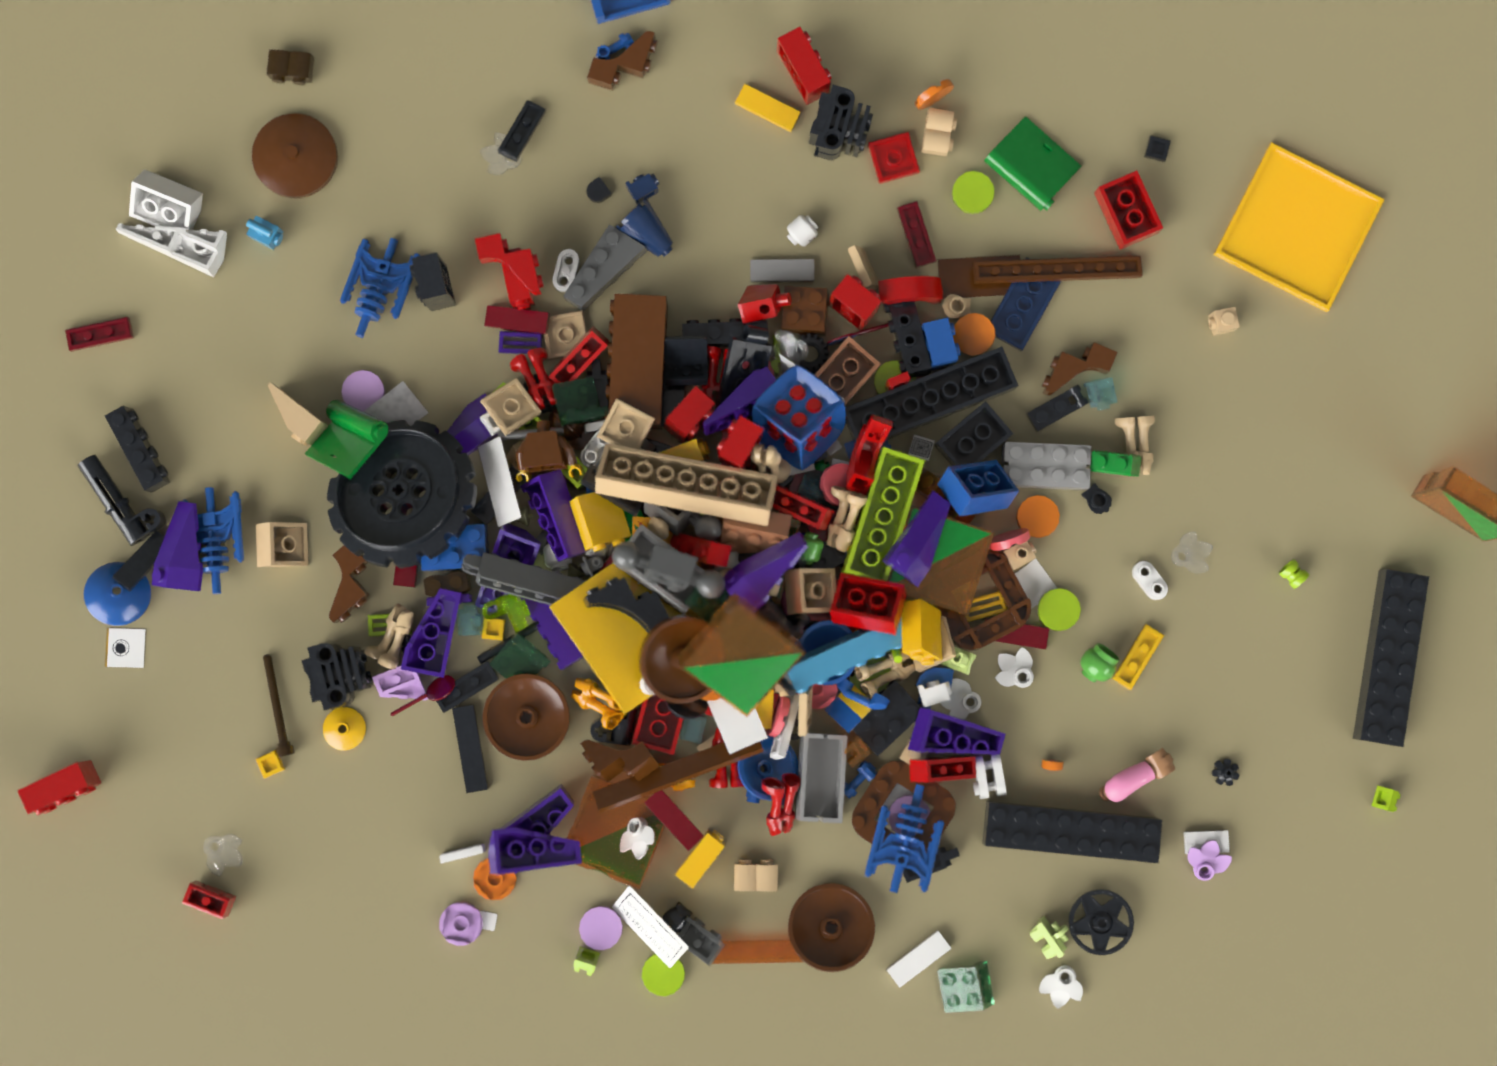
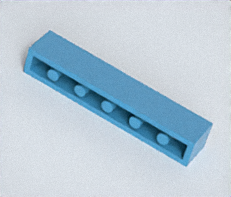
(841, 655)

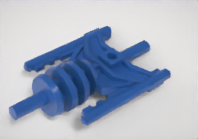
(379, 278)
(214, 530)
(903, 848)

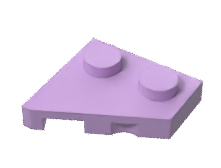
(399, 684)

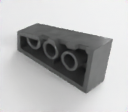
(606, 262)

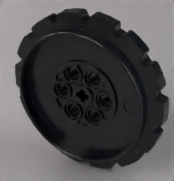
(435, 515)

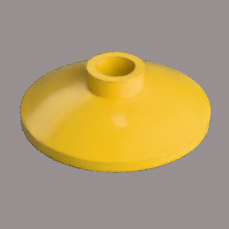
(354, 725)

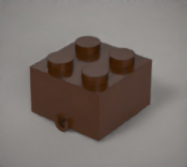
(806, 311)

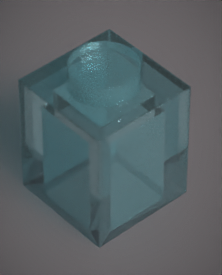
(693, 729)

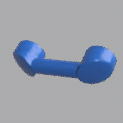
(877, 702)

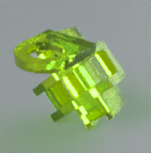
(509, 605)

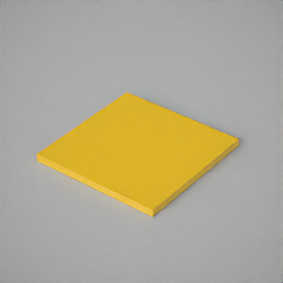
(1299, 227)
(608, 637)

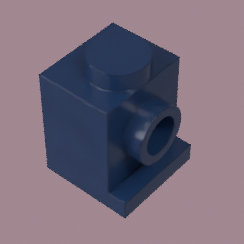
(643, 187)

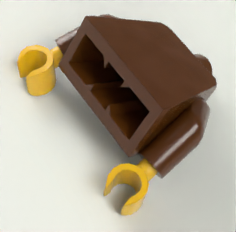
(545, 452)

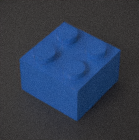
(940, 343)

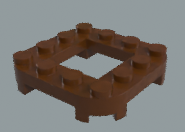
(1000, 625)
(879, 791)

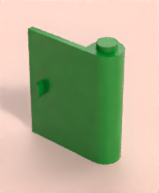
(1032, 163)
(349, 438)

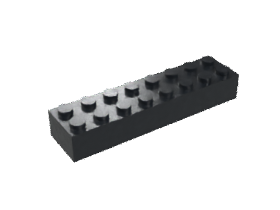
(936, 394)
(1391, 657)
(1072, 832)

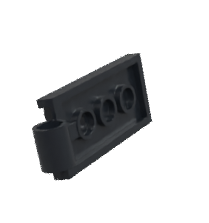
(751, 349)

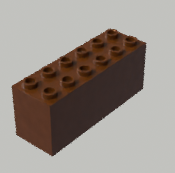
(637, 353)

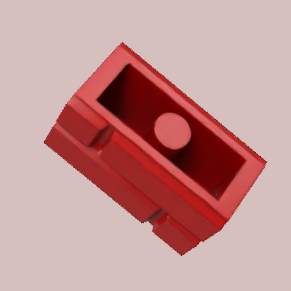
(209, 899)

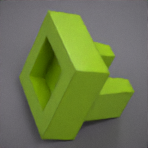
(1385, 799)
(586, 960)

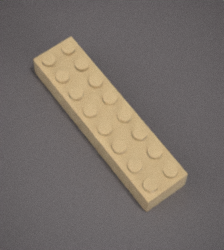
(686, 484)

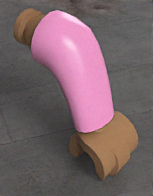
(1132, 778)

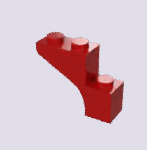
(521, 263)

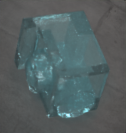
(1101, 393)
(811, 488)
(469, 621)

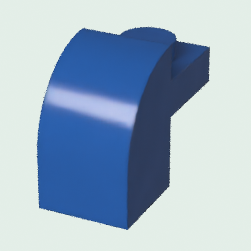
(933, 674)

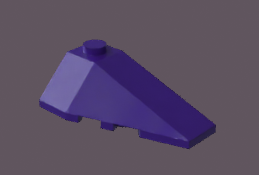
(740, 401)
(469, 428)
(510, 544)
(916, 546)
(178, 558)
(759, 573)
(431, 641)
(527, 850)

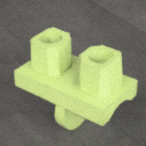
(961, 662)
(1054, 936)

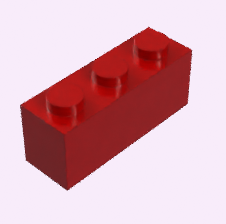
(579, 356)
(802, 508)
(704, 550)
(942, 768)

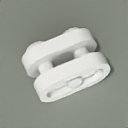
(593, 451)
(981, 786)

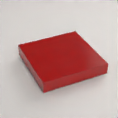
(893, 157)

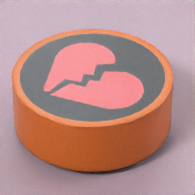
(1052, 764)

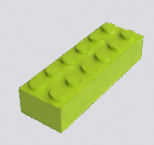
(884, 514)

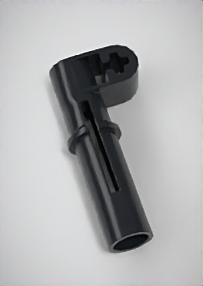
(130, 522)
(621, 734)

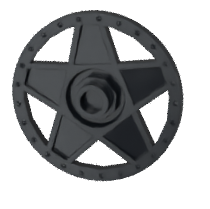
(1101, 922)

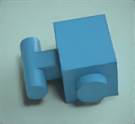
(264, 232)

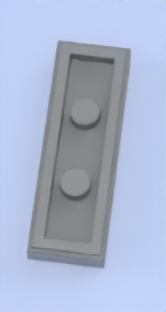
(782, 270)

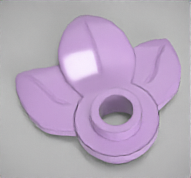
(1208, 857)

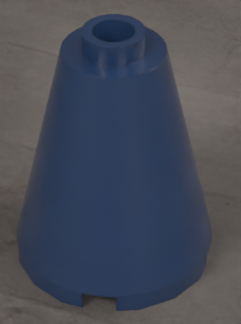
(646, 228)

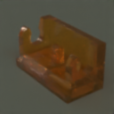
(857, 748)

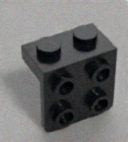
(686, 360)

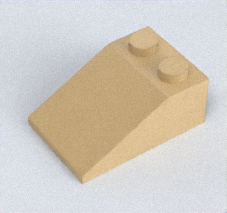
(298, 419)

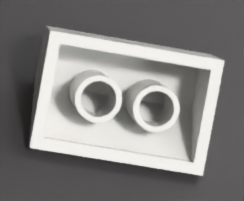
(164, 201)

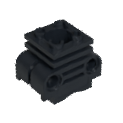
(839, 124)
(342, 672)

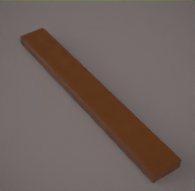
(1057, 269)
(671, 774)

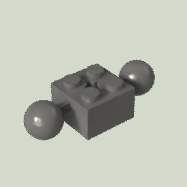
(706, 526)
(668, 568)

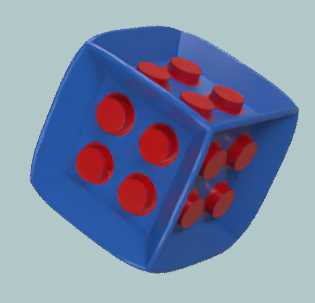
(799, 416)

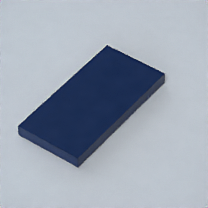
(1022, 310)

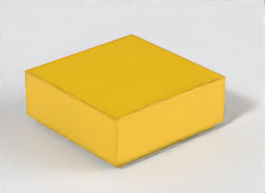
(493, 629)
(270, 764)

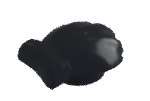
(1097, 499)
(676, 917)

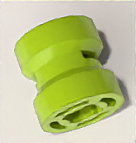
(1293, 573)

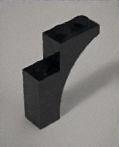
(617, 595)

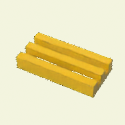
(1000, 601)

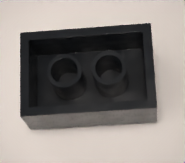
(433, 281)
(974, 437)
(884, 726)

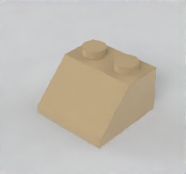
(281, 544)
(810, 590)

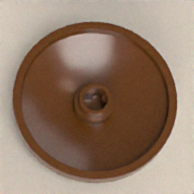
(294, 155)
(660, 664)
(526, 717)
(831, 927)

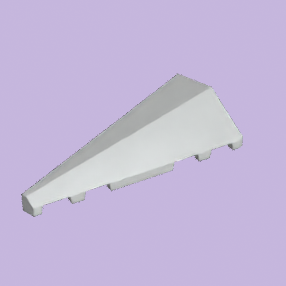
(195, 248)

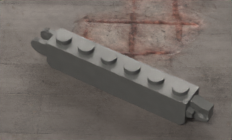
(519, 578)

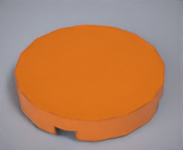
(933, 94)
(974, 334)
(1038, 515)
(492, 885)

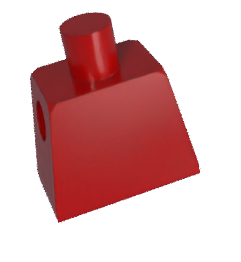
(762, 302)

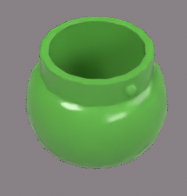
(1099, 663)

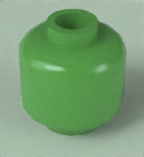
(815, 547)

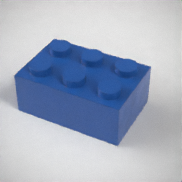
(978, 487)
(471, 541)

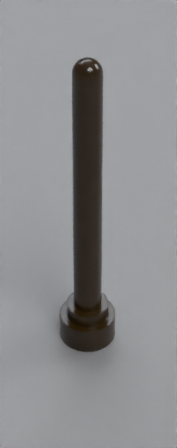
(284, 746)

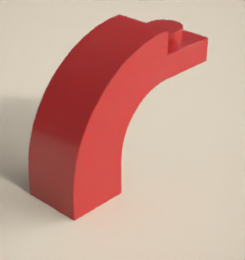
(911, 289)
(865, 453)

